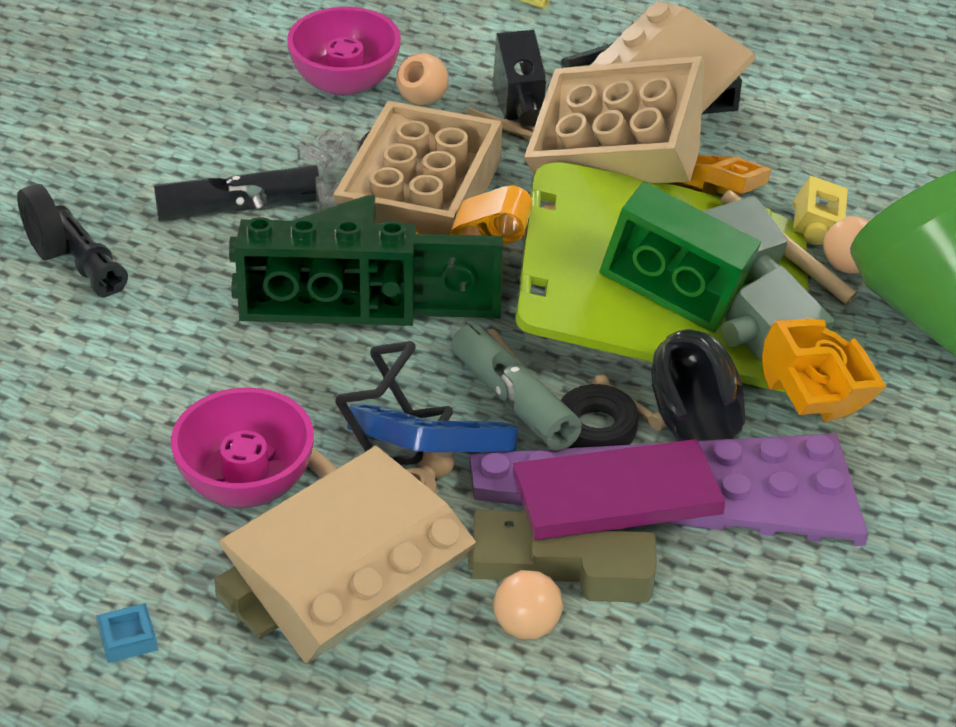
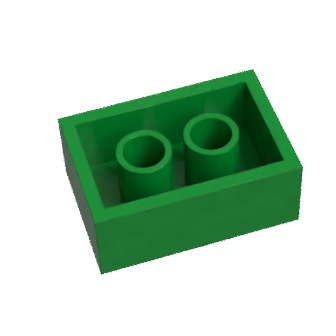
(678, 256)

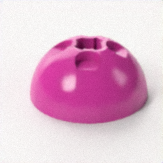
(344, 49)
(243, 446)

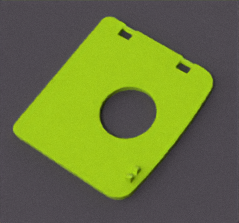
(565, 257)

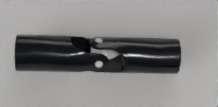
(219, 195)

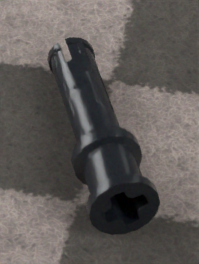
(92, 258)

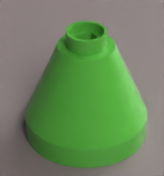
(911, 258)

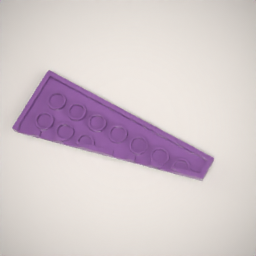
(766, 484)

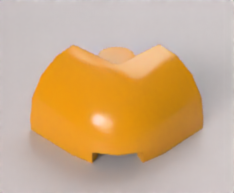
(819, 369)

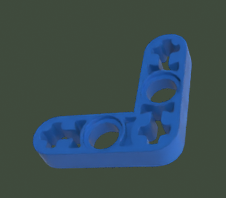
(434, 436)

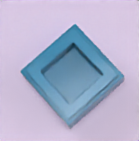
(127, 632)

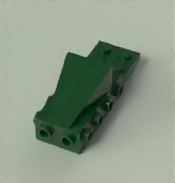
(359, 271)

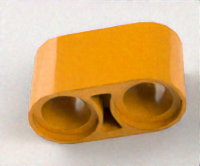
(495, 214)

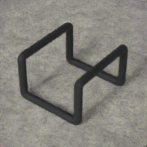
(389, 376)

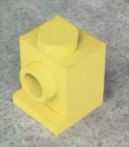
(814, 218)

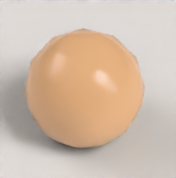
(422, 79)
(838, 243)
(528, 605)

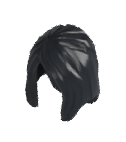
(697, 387)

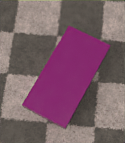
(617, 489)

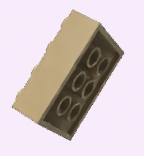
(677, 32)
(623, 119)
(423, 165)
(346, 550)

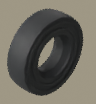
(41, 221)
(605, 400)

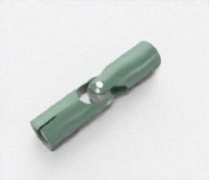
(516, 387)

